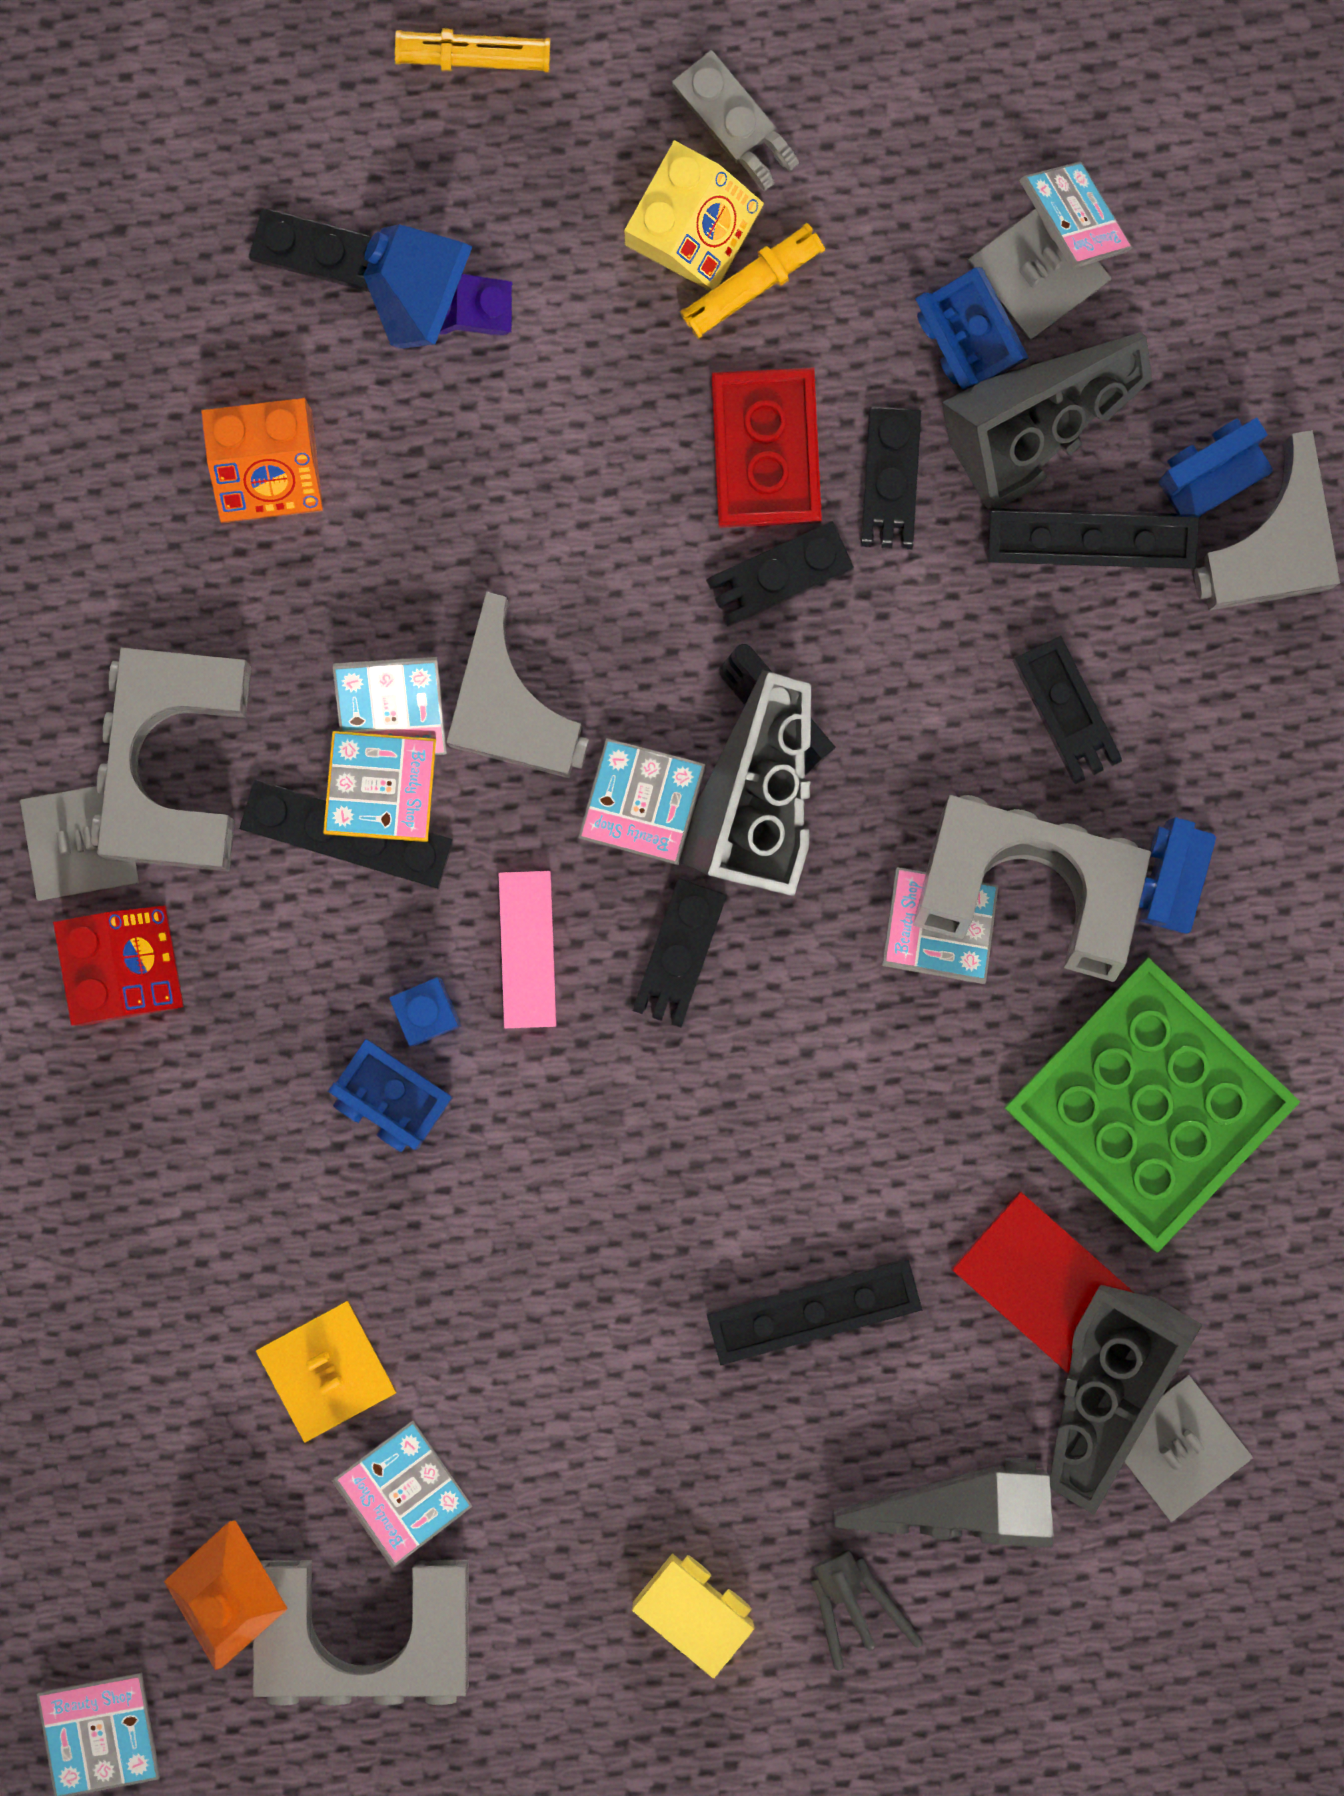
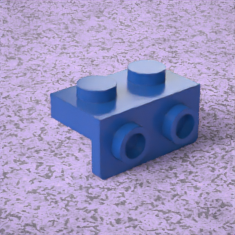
(970, 329)
(1217, 472)
(1177, 875)
(389, 1096)

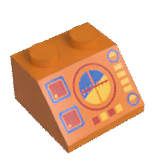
(262, 459)

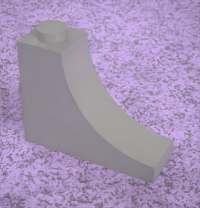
(1289, 550)
(500, 715)

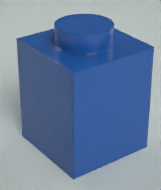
(425, 1011)

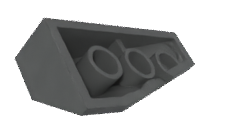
(1026, 416)
(753, 805)
(1117, 1374)
(995, 1503)

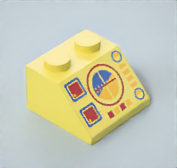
(692, 217)

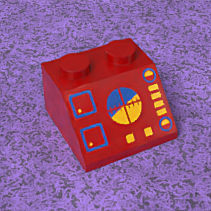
(118, 965)

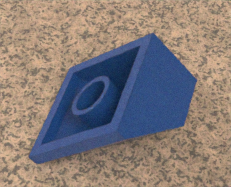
(413, 282)

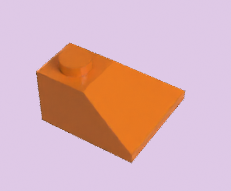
(225, 1595)

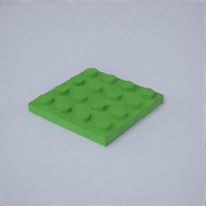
(1151, 1105)

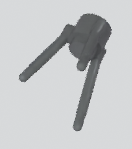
(841, 1580)

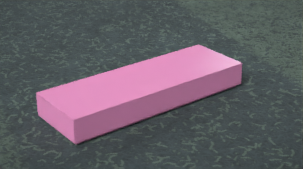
(527, 949)

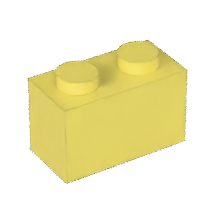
(694, 1614)

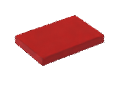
(766, 447)
(1035, 1276)

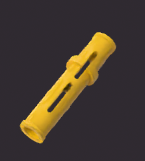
(471, 51)
(751, 281)

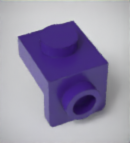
(480, 306)

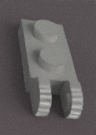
(732, 117)

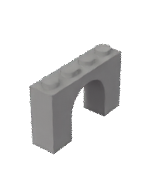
(147, 691)
(1100, 871)
(432, 1664)

